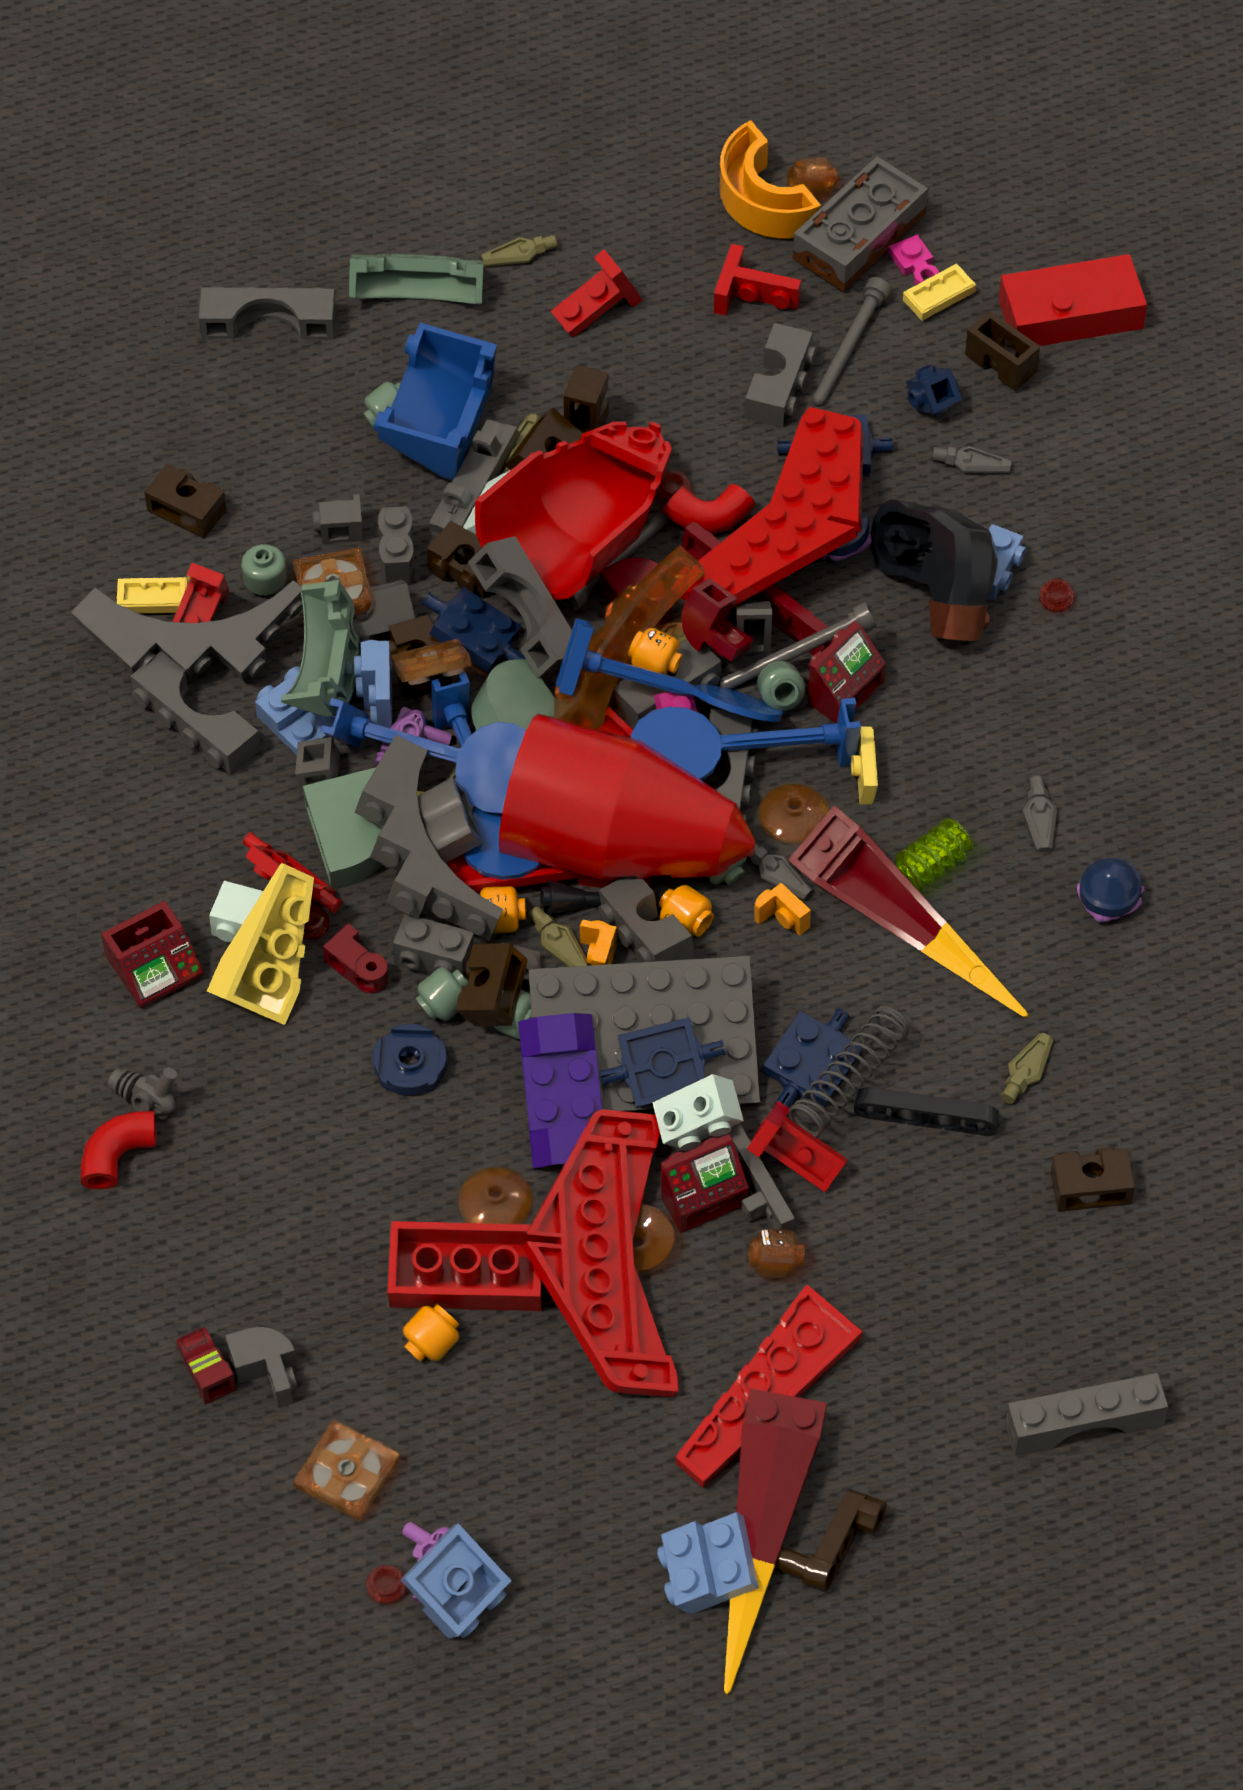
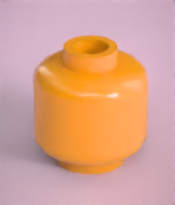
(431, 1333)

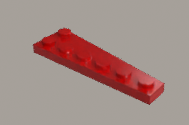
(788, 1363)

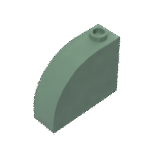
(512, 696)
(341, 834)

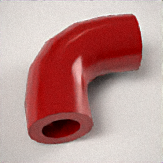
(714, 515)
(110, 1142)

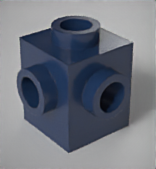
(933, 390)

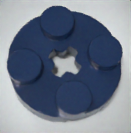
(409, 1078)

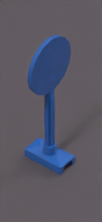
(579, 658)
(452, 710)
(697, 747)
(481, 763)

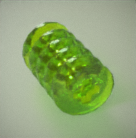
(933, 852)

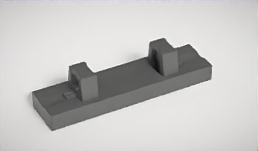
(476, 470)
(766, 1196)

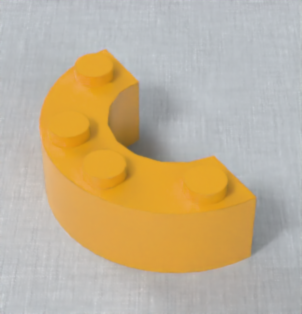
(751, 200)

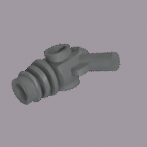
(145, 1092)

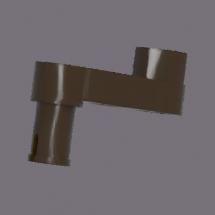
(854, 1513)

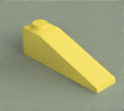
(265, 954)

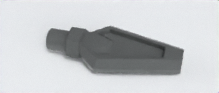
(972, 460)
(1040, 815)
(777, 870)

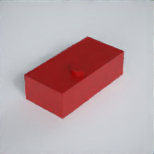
(1074, 300)
(461, 1267)

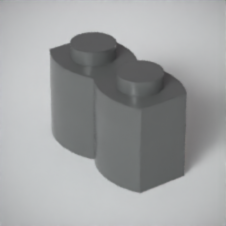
(396, 544)
(449, 820)

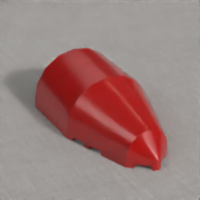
(577, 502)
(615, 808)

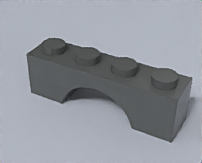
(228, 310)
(508, 572)
(223, 738)
(736, 762)
(1049, 1419)

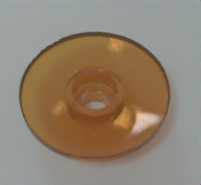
(787, 824)
(509, 1208)
(657, 1235)

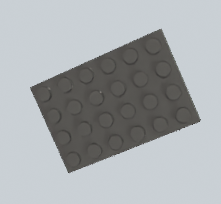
(647, 994)

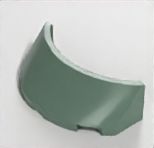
(416, 277)
(327, 651)

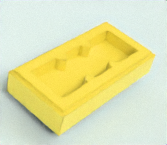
(939, 292)
(151, 594)
(864, 766)

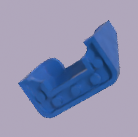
(439, 398)

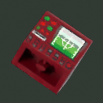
(844, 670)
(151, 954)
(703, 1183)

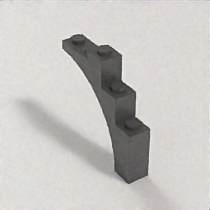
(234, 640)
(403, 845)

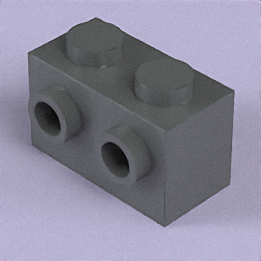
(431, 945)

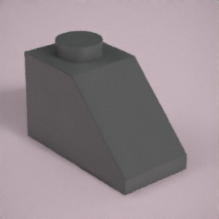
(755, 620)

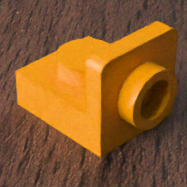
(786, 906)
(601, 939)

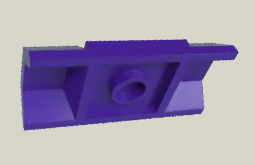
(558, 1083)

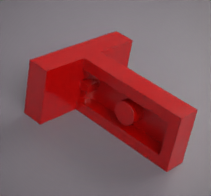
(753, 285)
(595, 296)
(202, 595)
(796, 1148)

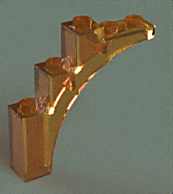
(630, 612)

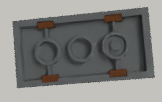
(860, 223)

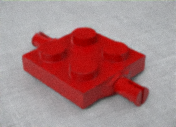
(269, 859)

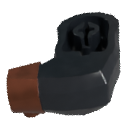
(944, 552)

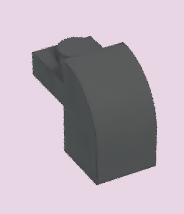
(261, 1353)

